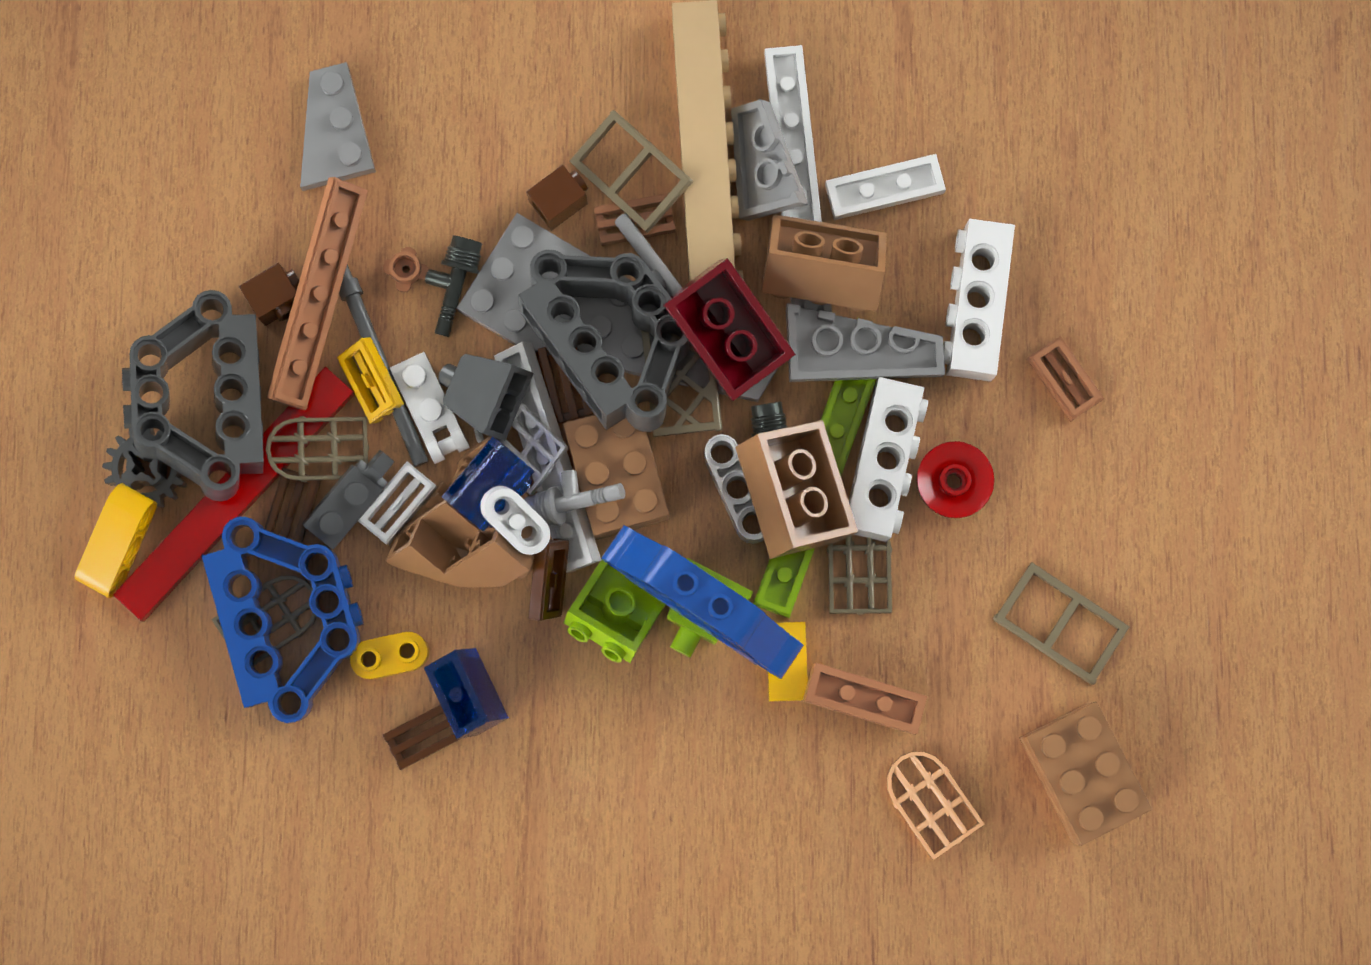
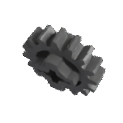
(134, 474)

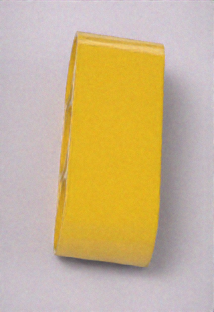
(115, 540)

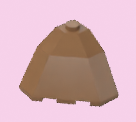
(453, 549)

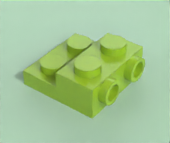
(613, 613)

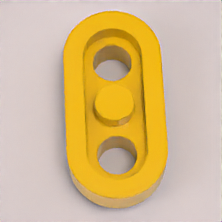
(388, 655)

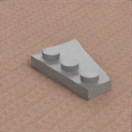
(333, 130)
(763, 165)

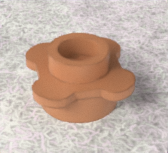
(395, 266)

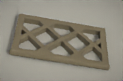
(710, 393)

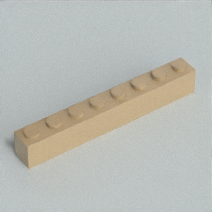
(705, 134)

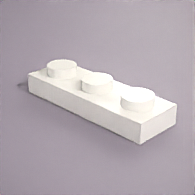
(885, 187)

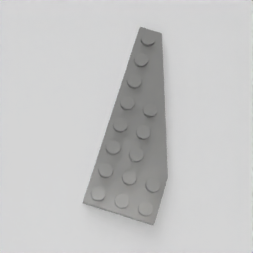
(506, 273)

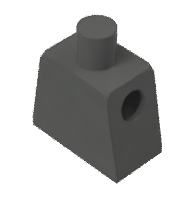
(485, 393)

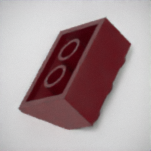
(729, 328)

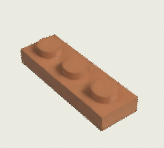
(865, 698)

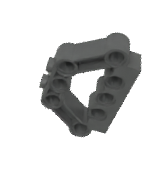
(600, 279)
(173, 344)

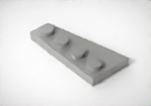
(858, 349)

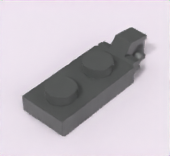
(348, 499)

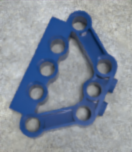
(230, 563)
(703, 600)

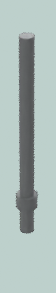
(350, 292)

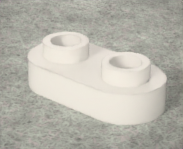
(514, 519)

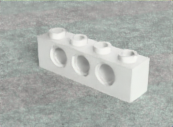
(995, 243)
(888, 399)

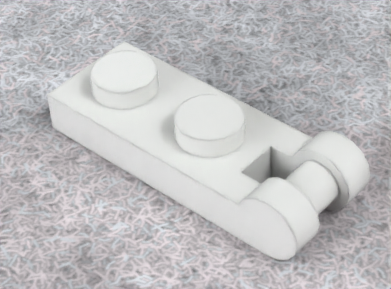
(425, 402)

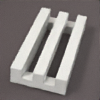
(410, 511)

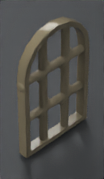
(302, 439)
(850, 578)
(288, 617)

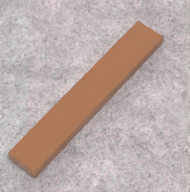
(317, 294)

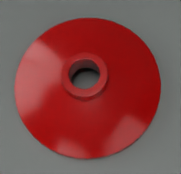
(969, 466)

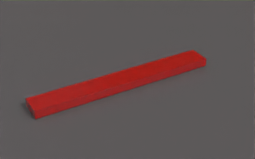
(205, 522)

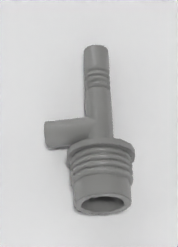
(554, 506)

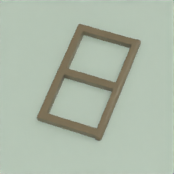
(635, 165)
(1077, 599)

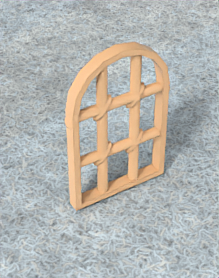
(930, 817)

